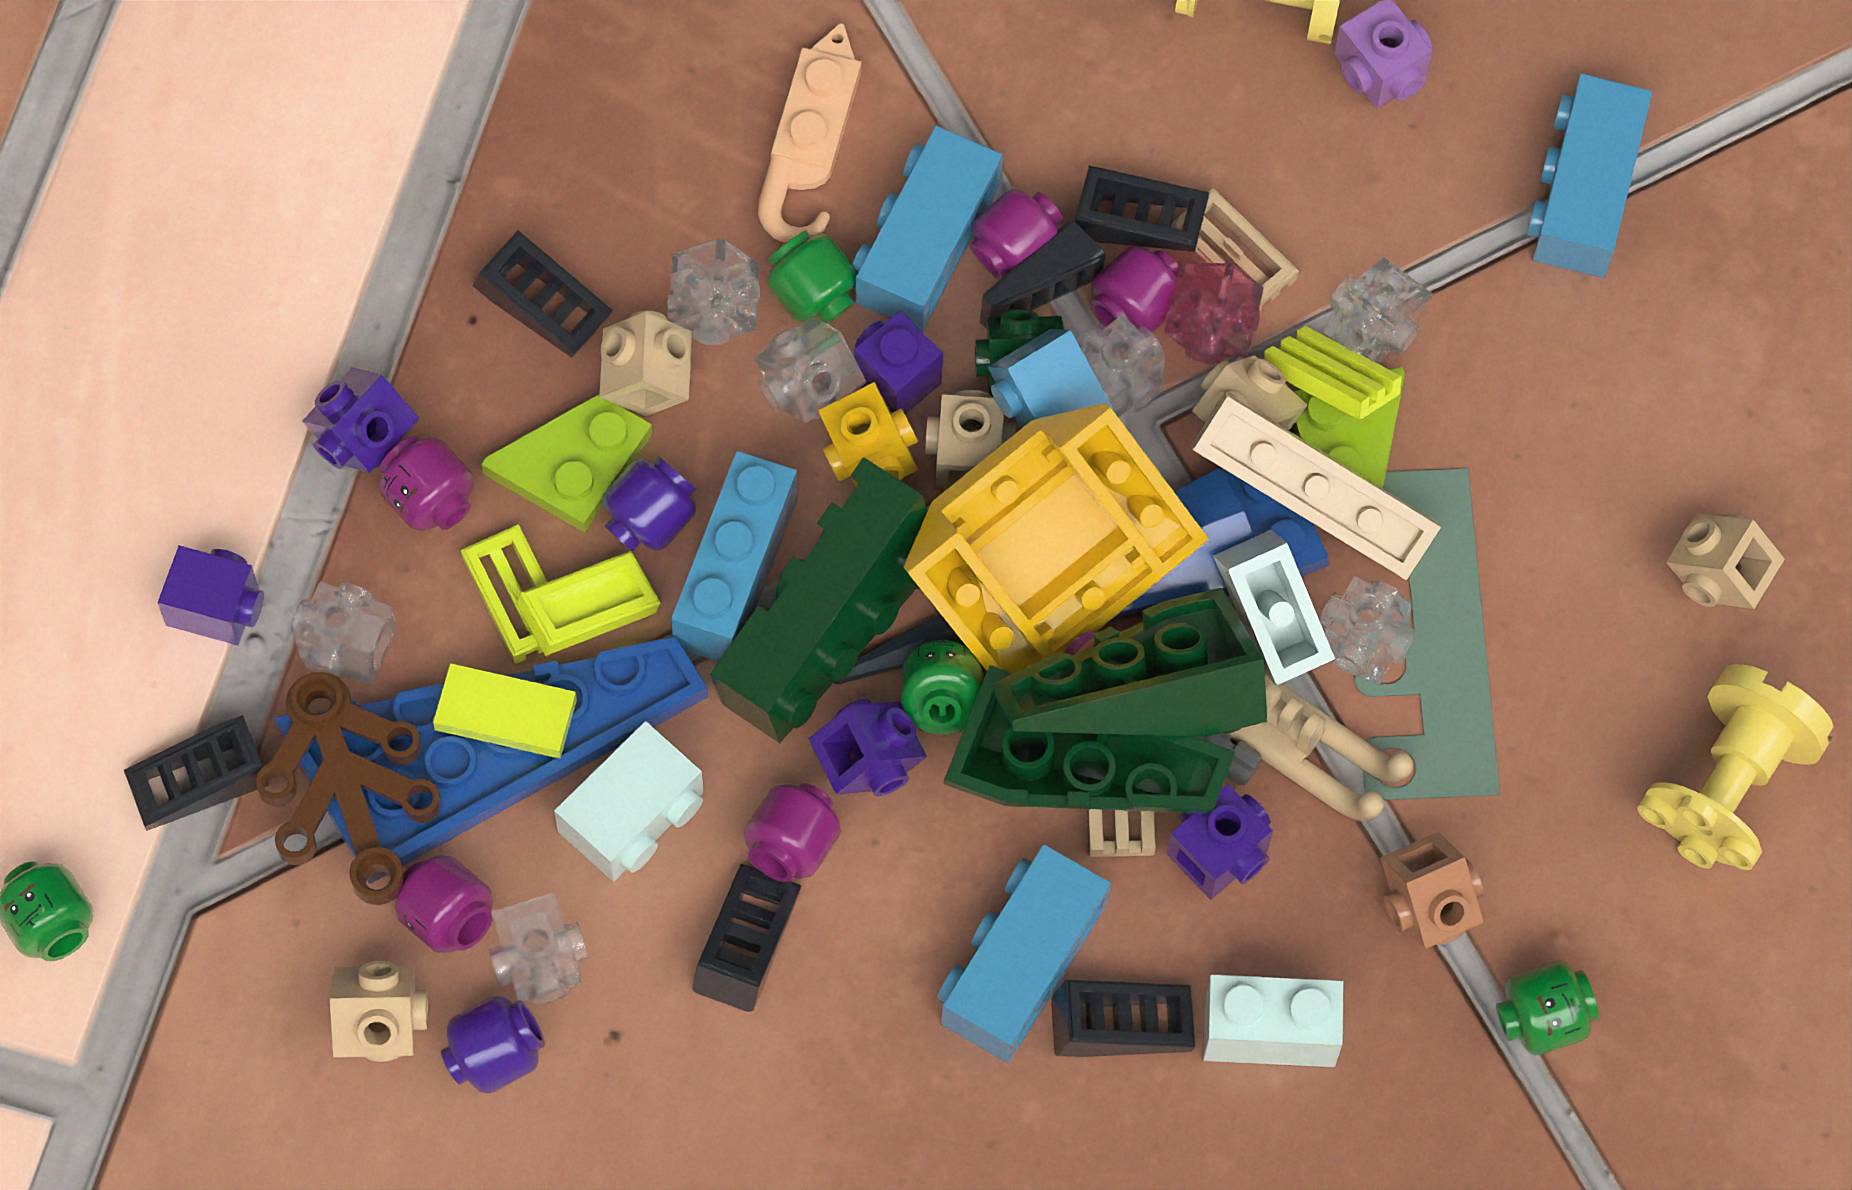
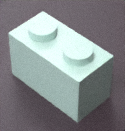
(1274, 606)
(631, 803)
(1273, 1020)

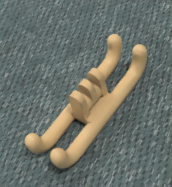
(1294, 731)

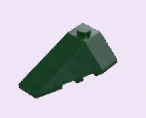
(1171, 675)
(1083, 768)

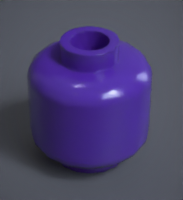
(648, 504)
(492, 1044)

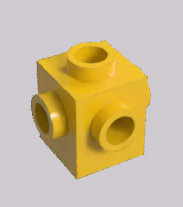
(866, 428)

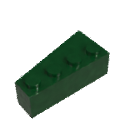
(825, 606)

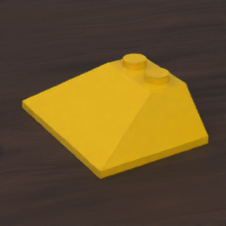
(1049, 538)

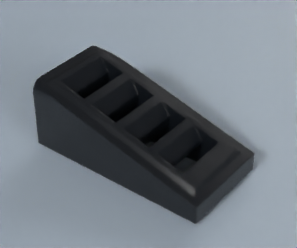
(1123, 188)
(539, 265)
(1047, 274)
(207, 744)
(734, 976)
(1094, 1041)

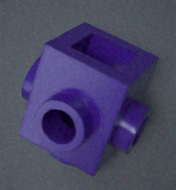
(358, 420)
(868, 748)
(1222, 844)

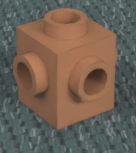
(1432, 891)

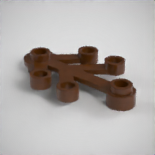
(344, 775)

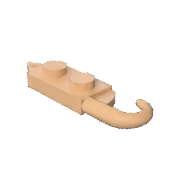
(810, 130)

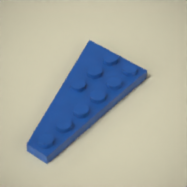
(484, 778)

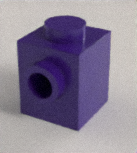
(899, 362)
(211, 594)

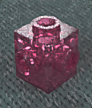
(1214, 311)

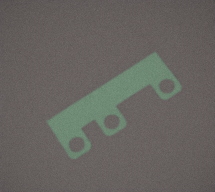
(1447, 654)

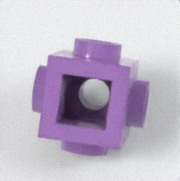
(1384, 53)

